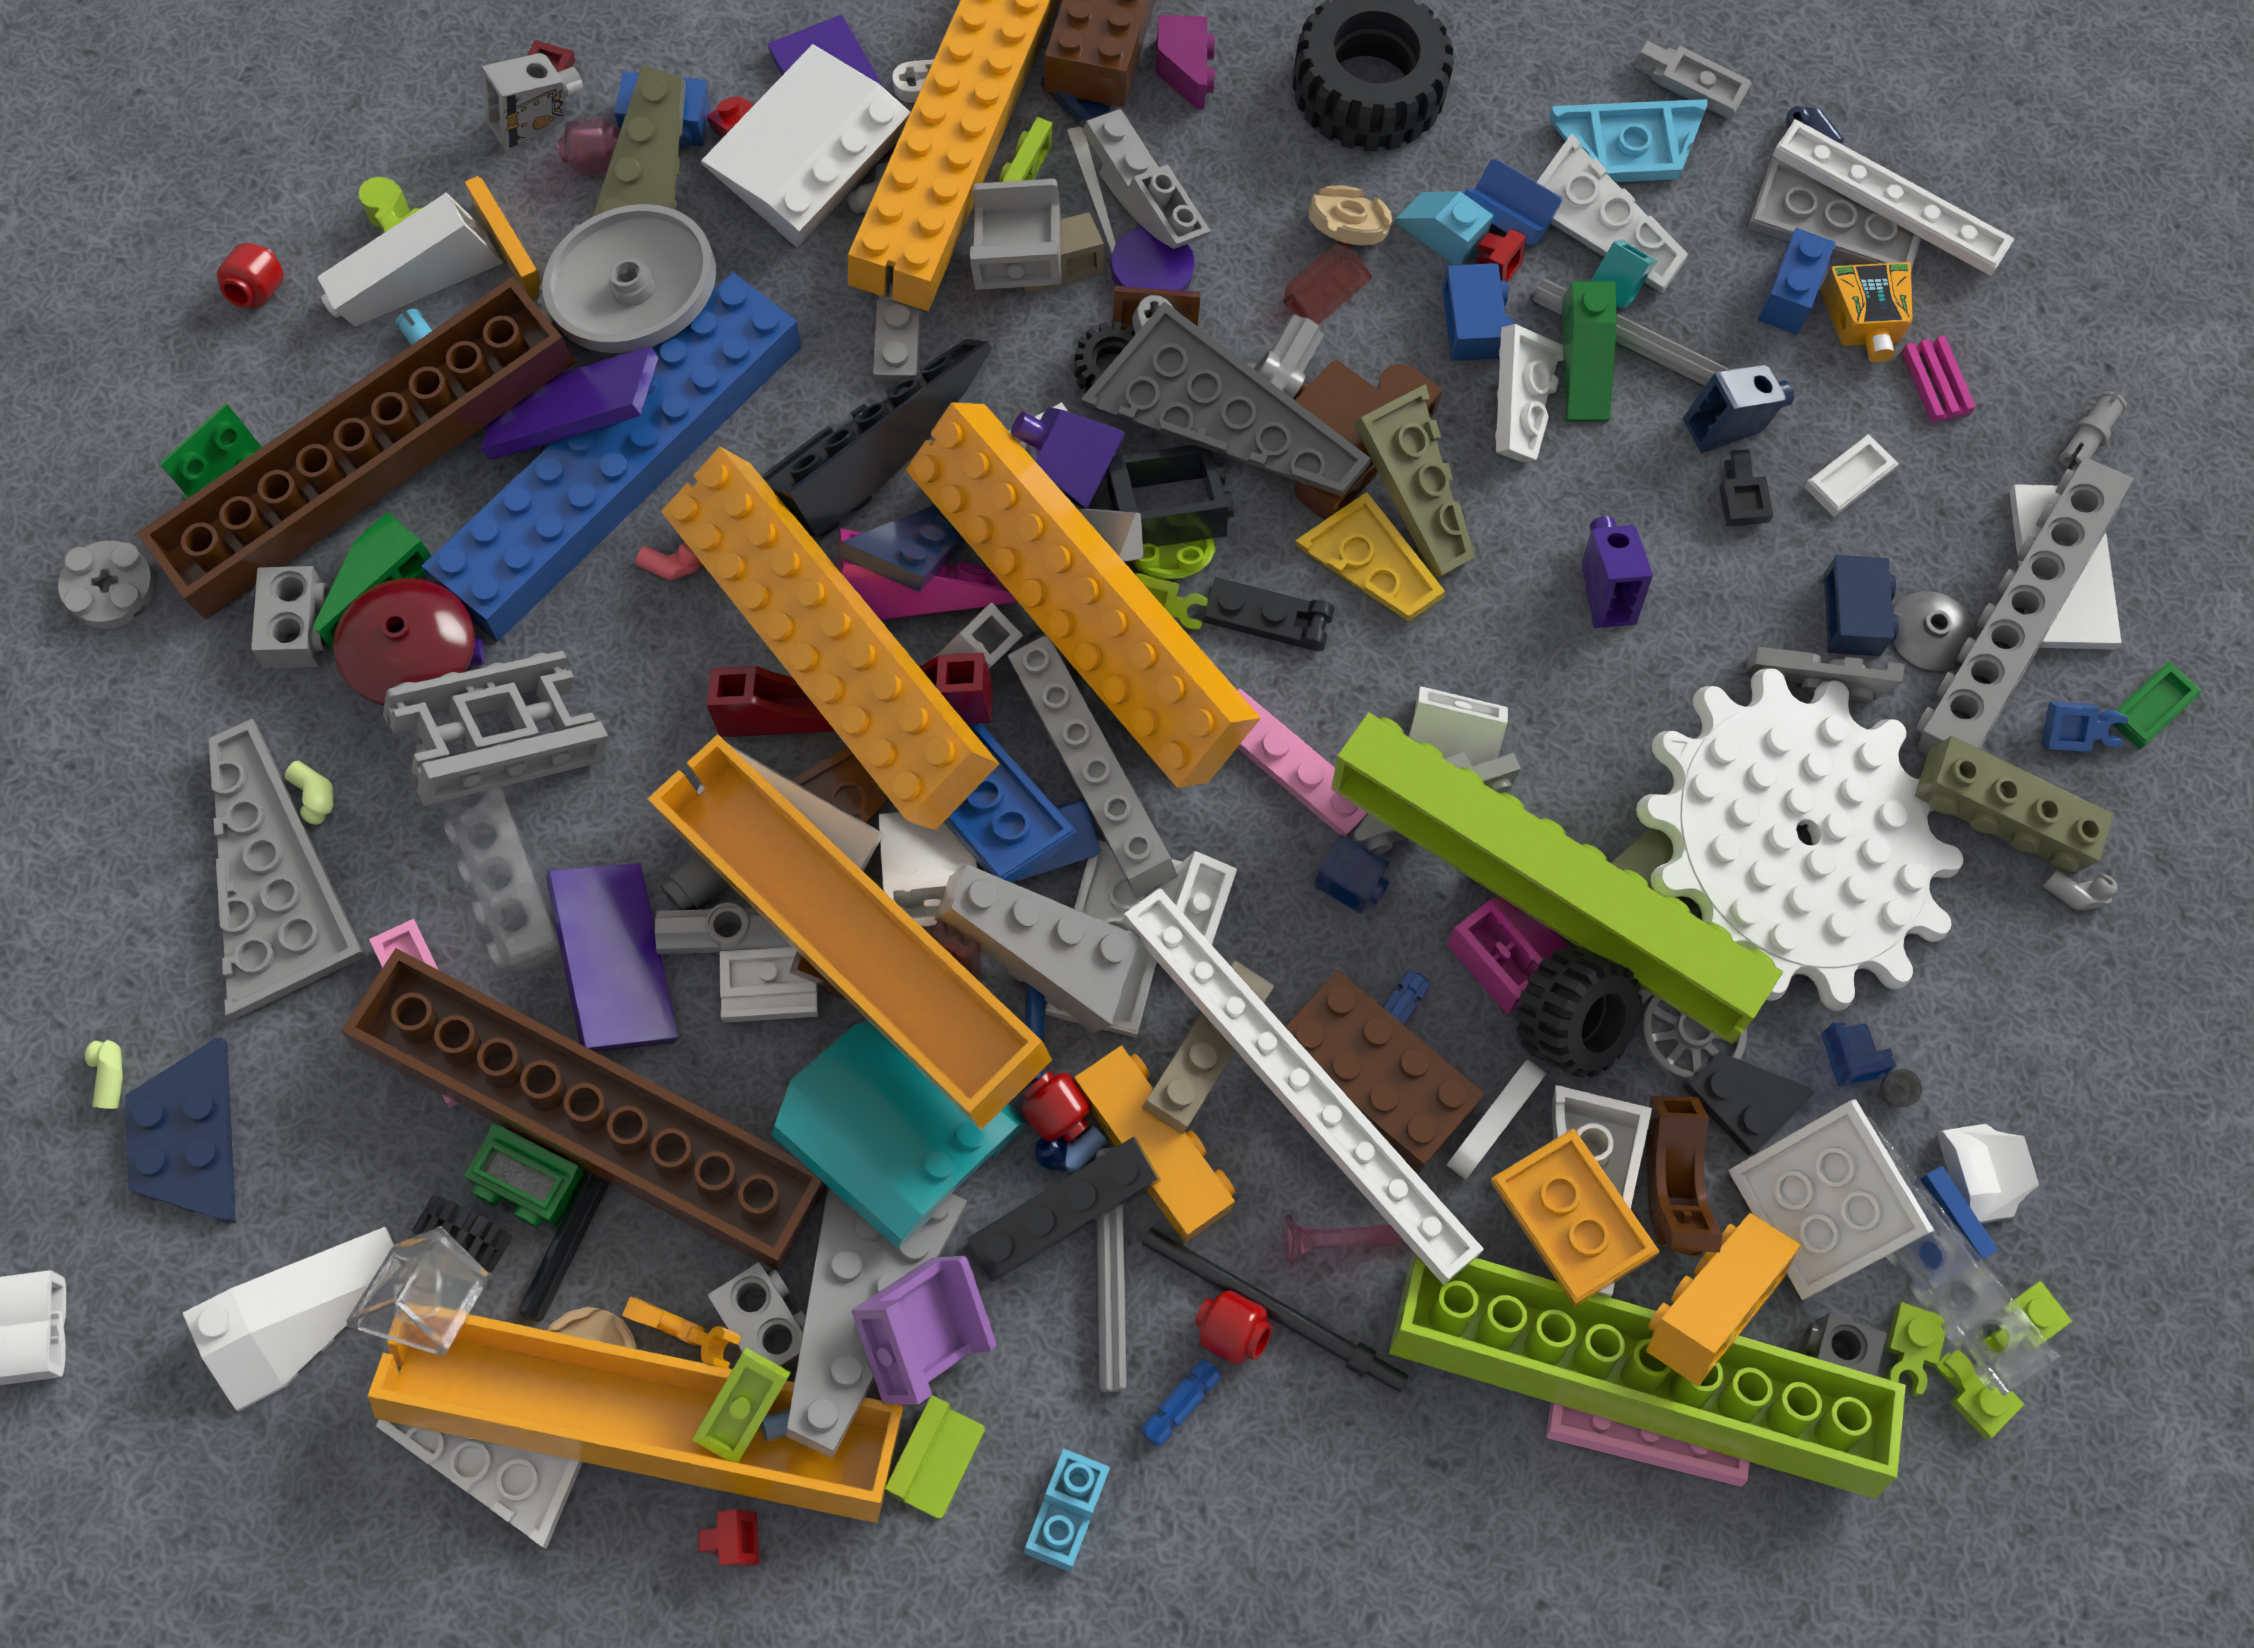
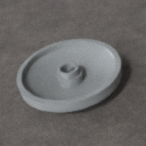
(629, 278)

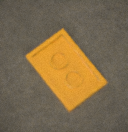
(1574, 1217)

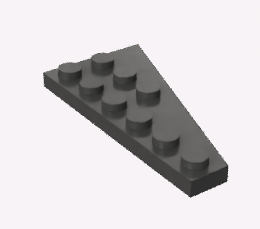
(1203, 394)

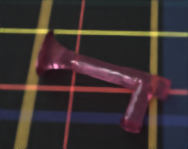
(1302, 1239)

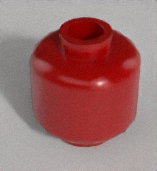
(249, 275)
(1056, 1107)
(1233, 1327)

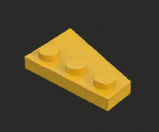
(1373, 557)

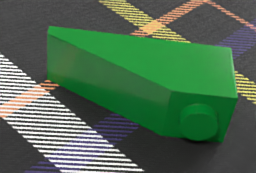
(1589, 349)
(377, 556)

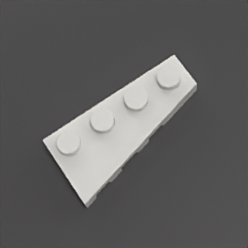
(1602, 212)
(513, 1482)

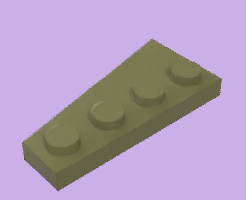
(648, 145)
(1410, 464)

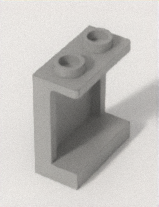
(1016, 234)

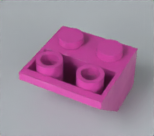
(1503, 949)

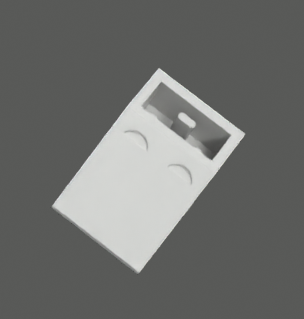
(919, 865)

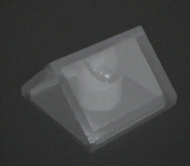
(421, 1293)

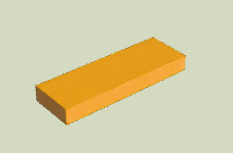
(503, 236)

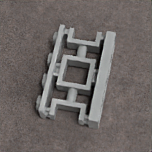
(501, 757)

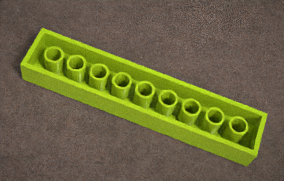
(1594, 1359)

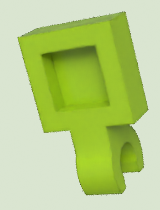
(2041, 1310)
(1974, 1401)

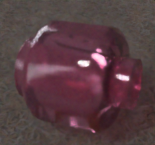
(588, 144)

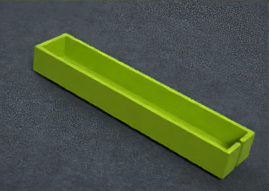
(1554, 877)

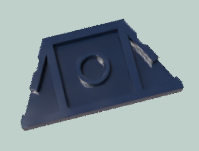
(184, 1135)

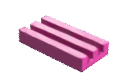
(1945, 376)

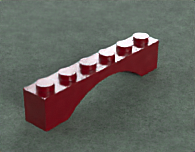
(770, 703)

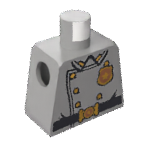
(526, 97)

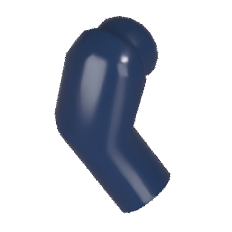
(1815, 119)

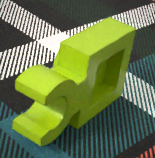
(1166, 594)
(1917, 1341)

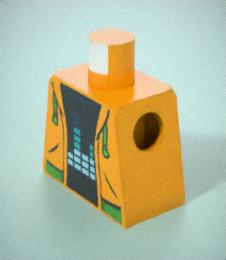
(1870, 305)

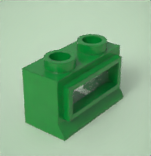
(524, 1177)

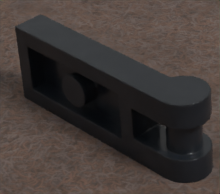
(1268, 614)

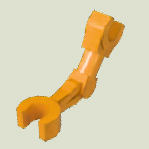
(683, 1329)

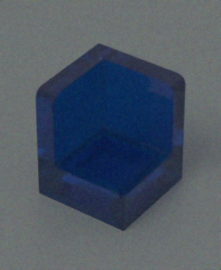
(1855, 1055)

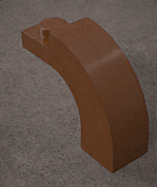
(1676, 1176)

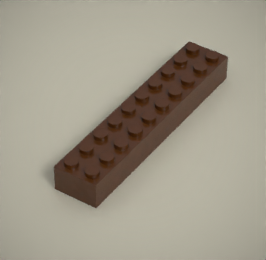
(357, 447)
(585, 1108)

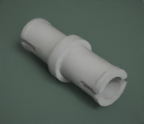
(2093, 430)

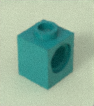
(1626, 268)

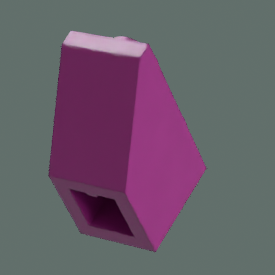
(1183, 56)

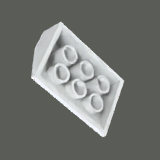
(807, 143)

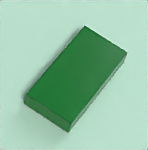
(2156, 704)

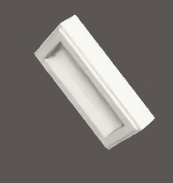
(1851, 475)

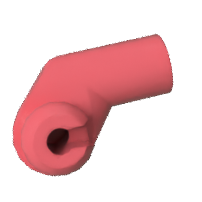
(671, 566)

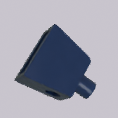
(1736, 406)

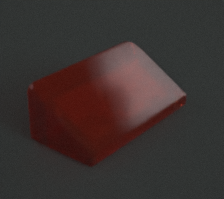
(1327, 283)

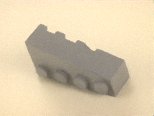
(1042, 942)

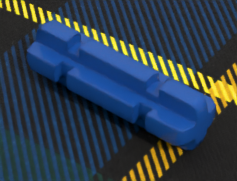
(1402, 1003)
(1181, 1402)

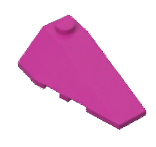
(949, 590)

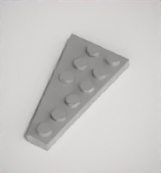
(273, 892)
(849, 1269)

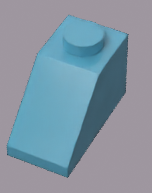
(1447, 224)

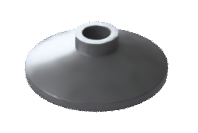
(1922, 643)

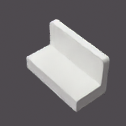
(1459, 725)

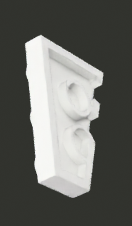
(1524, 386)

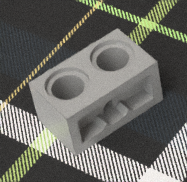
(278, 619)
(757, 1326)

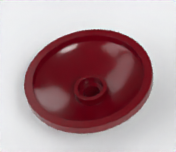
(433, 642)

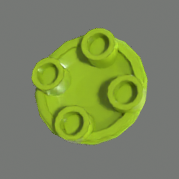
(1176, 559)

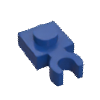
(2077, 725)

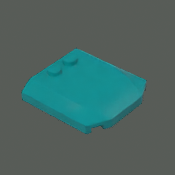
(884, 1132)

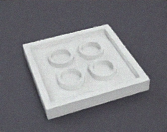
(1834, 1196)

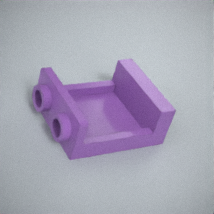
(922, 1327)

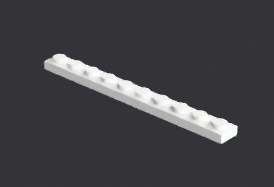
(1303, 1087)

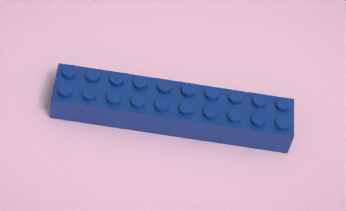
(595, 479)

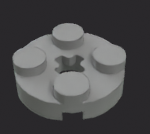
(90, 565)

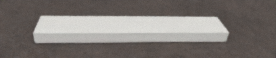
(1893, 197)

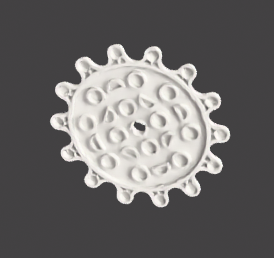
(1738, 846)

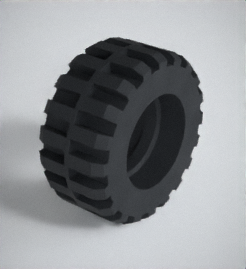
(1362, 110)

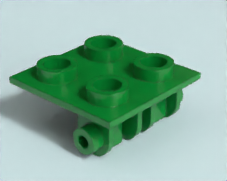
(210, 451)

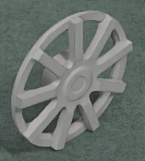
(1689, 1036)

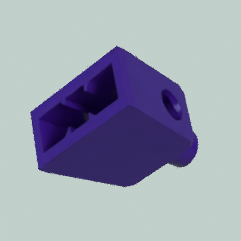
(1069, 450)
(1613, 557)

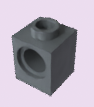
(1863, 1342)

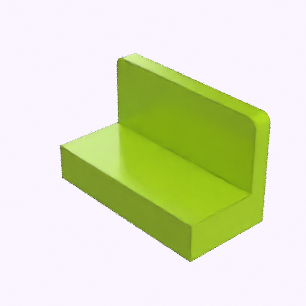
(935, 1458)

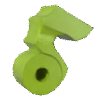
(384, 203)

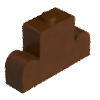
(1342, 397)

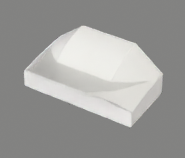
(1201, 891)
(1988, 1169)

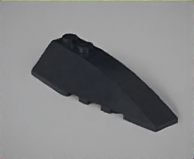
(846, 466)

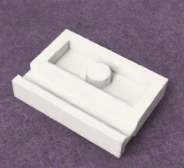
(760, 986)

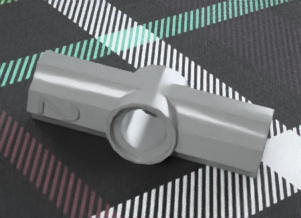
(1291, 354)
(697, 930)

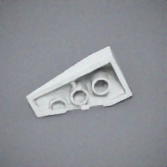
(276, 1323)

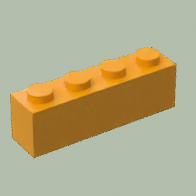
(1189, 1189)
(1721, 1298)

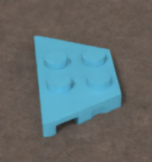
(1634, 138)

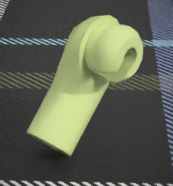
(316, 792)
(109, 1073)

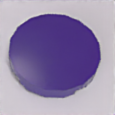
(1148, 263)

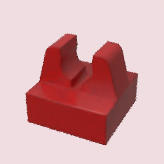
(1505, 251)
(733, 1539)

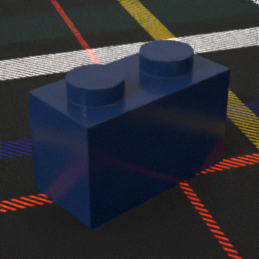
(1859, 605)

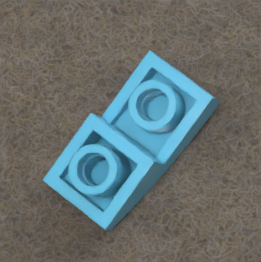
(1066, 1510)

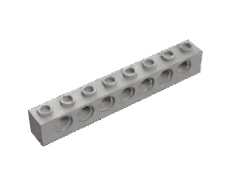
(2101, 494)

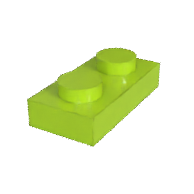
(1030, 151)
(741, 1406)

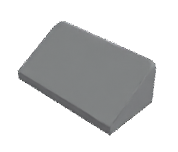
(1119, 530)

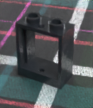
(1170, 465)

